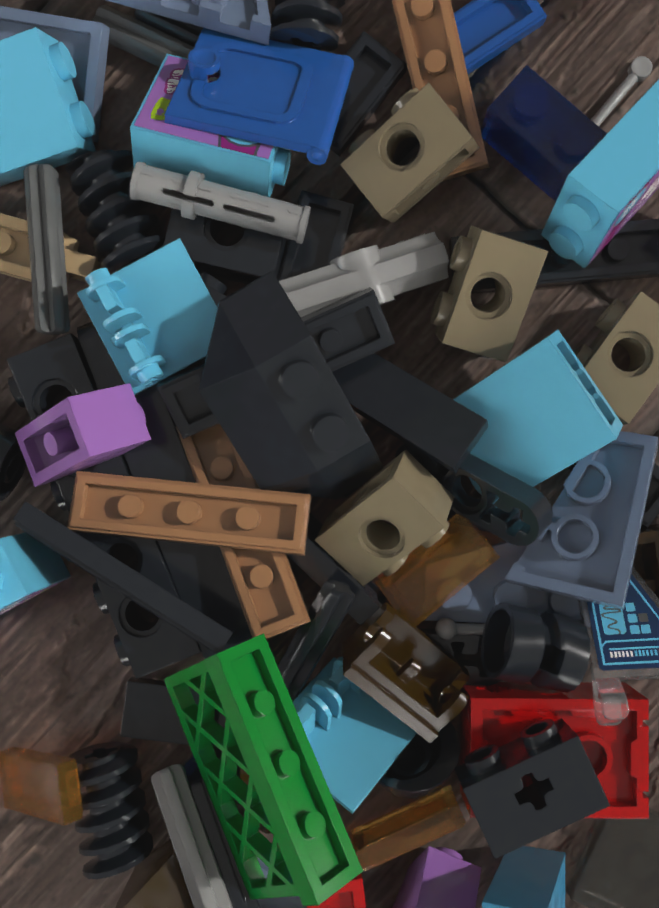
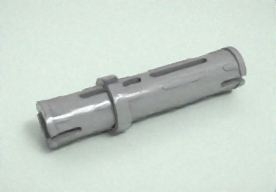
(219, 202)

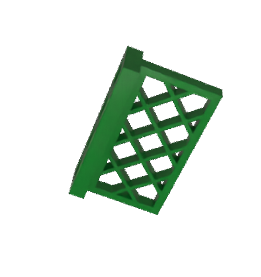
(285, 784)

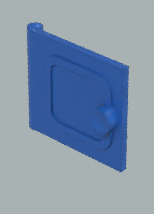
(263, 94)

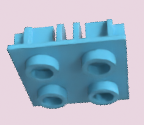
(151, 315)
(349, 734)

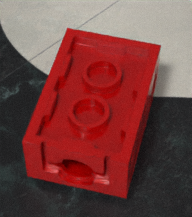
(616, 752)

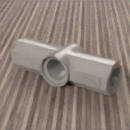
(385, 270)

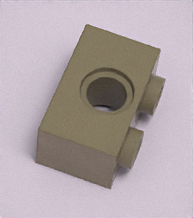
(442, 149)
(492, 326)
(636, 328)
(398, 494)

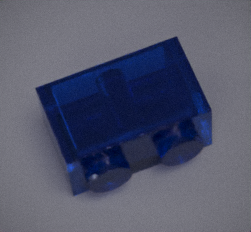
(539, 131)

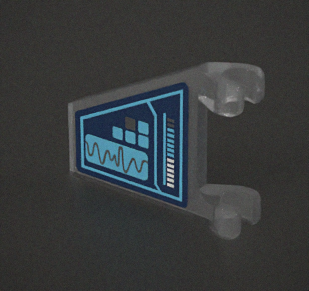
(621, 647)

